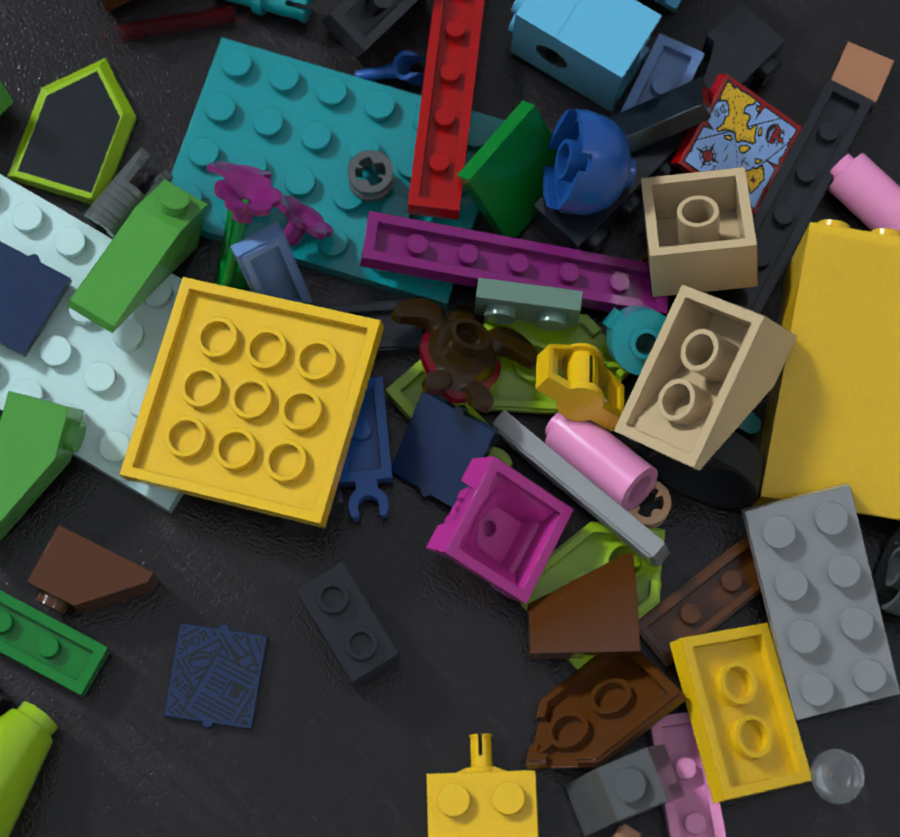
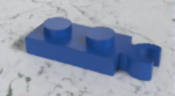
(369, 453)

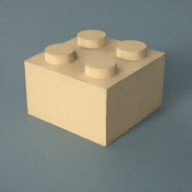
(699, 231)

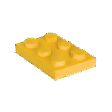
(740, 712)

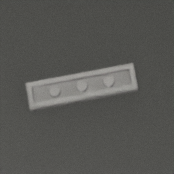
(581, 490)

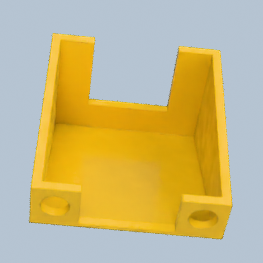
(839, 390)

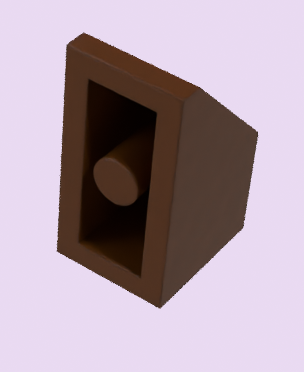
(86, 575)

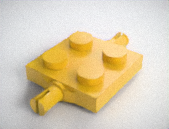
(482, 799)

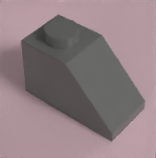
(624, 789)

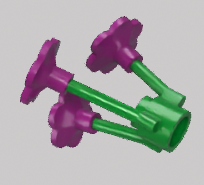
(249, 193)

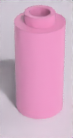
(866, 192)
(602, 459)

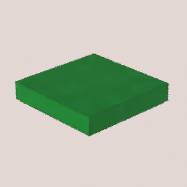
(508, 171)

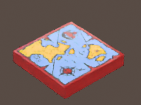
(739, 134)

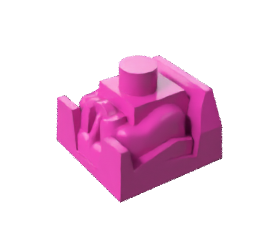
(501, 528)

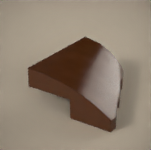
(588, 615)

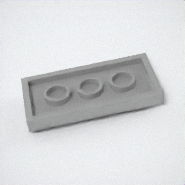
(821, 601)

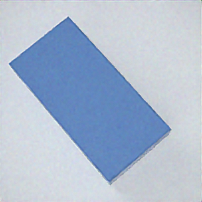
(270, 265)

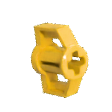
(586, 387)

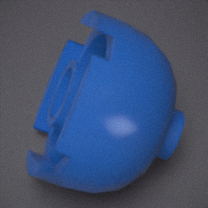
(589, 164)

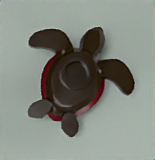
(461, 352)

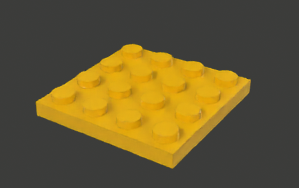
(253, 401)

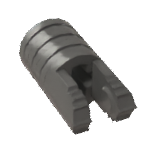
(121, 197)

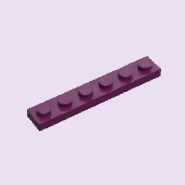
(465, 254)

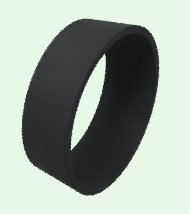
(714, 485)

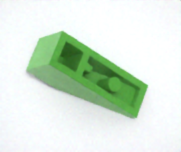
(141, 255)
(34, 449)

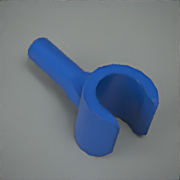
(398, 69)

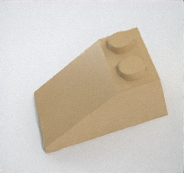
(703, 377)

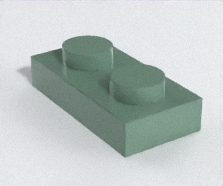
(510, 301)

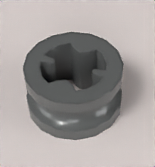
(378, 163)

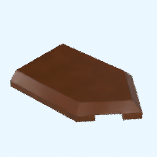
(600, 711)

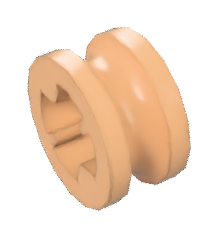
(657, 516)

